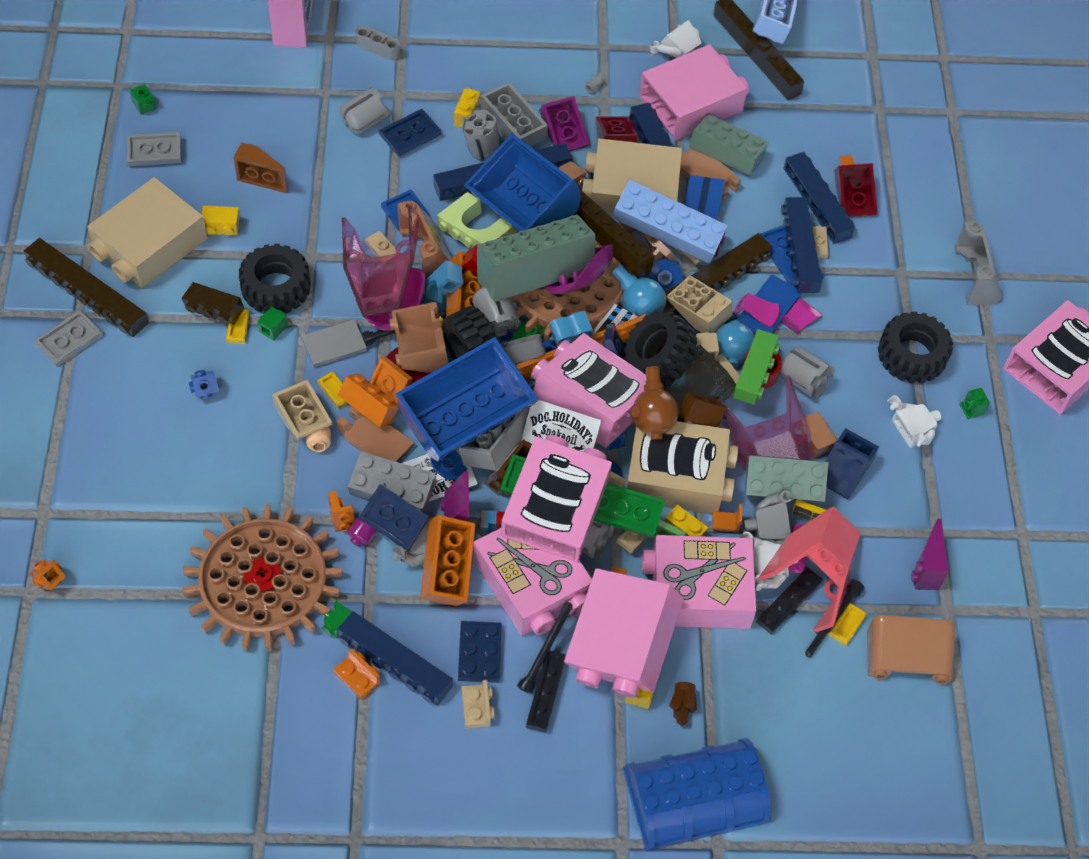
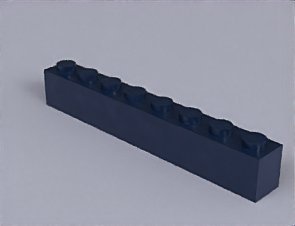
(451, 182)

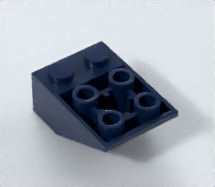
(849, 462)

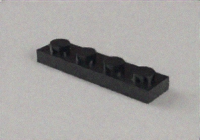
(789, 601)
(546, 691)

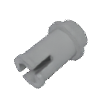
(592, 85)

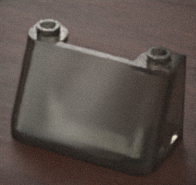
(703, 378)

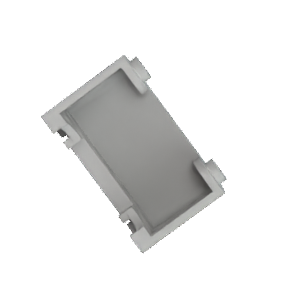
(976, 248)

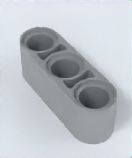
(377, 42)
(524, 348)

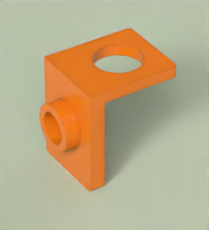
(727, 521)

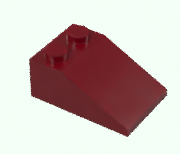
(616, 128)
(856, 189)

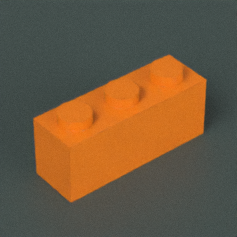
(368, 400)

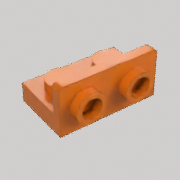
(341, 515)
(358, 674)

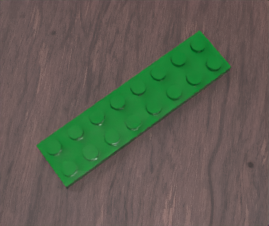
(617, 508)

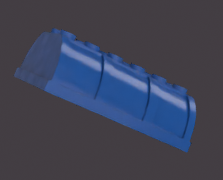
(524, 186)
(464, 399)
(698, 794)

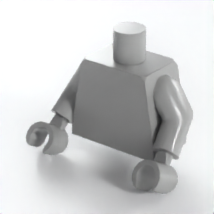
(771, 519)
(416, 554)

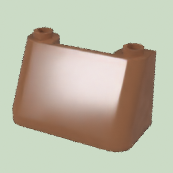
(433, 248)
(419, 338)
(911, 647)

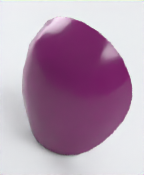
(590, 274)
(412, 297)

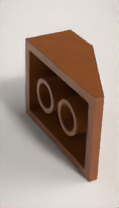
(259, 168)

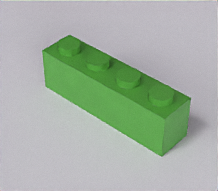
(756, 366)

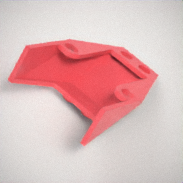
(831, 545)

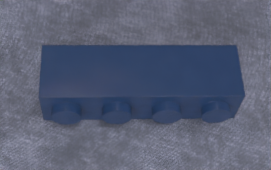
(648, 126)

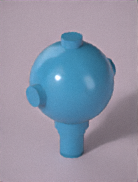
(640, 295)
(734, 341)

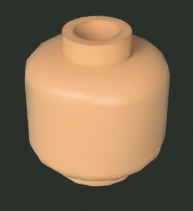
(319, 440)

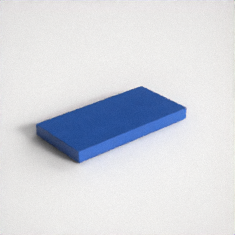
(779, 253)
(774, 291)

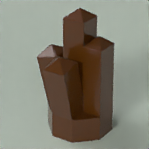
(683, 701)

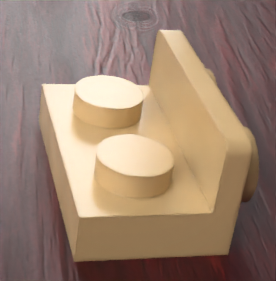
(476, 705)

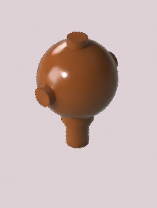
(655, 408)

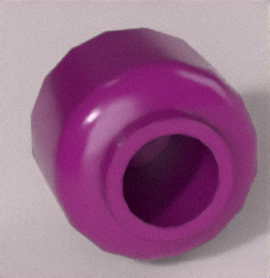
(361, 533)

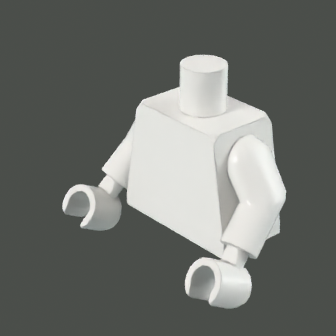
(678, 42)
(914, 421)
(762, 554)

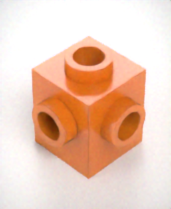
(53, 574)

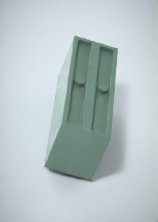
(534, 257)

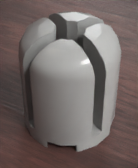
(363, 111)
(481, 134)
(499, 313)
(806, 371)
(597, 539)

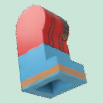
(490, 521)

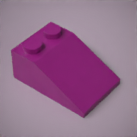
(564, 123)
(457, 499)
(932, 564)

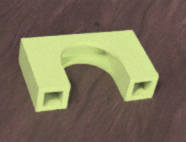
(460, 213)

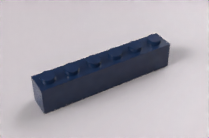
(819, 197)
(801, 245)
(395, 658)

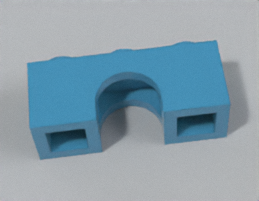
(445, 278)

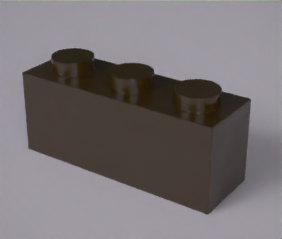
(213, 303)

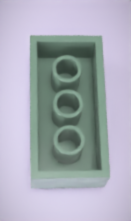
(728, 144)
(774, 475)

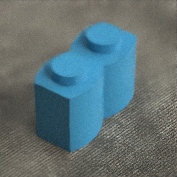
(570, 327)

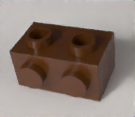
(702, 410)

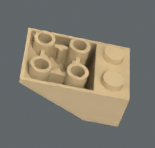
(701, 305)

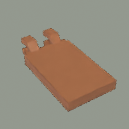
(702, 165)
(374, 440)

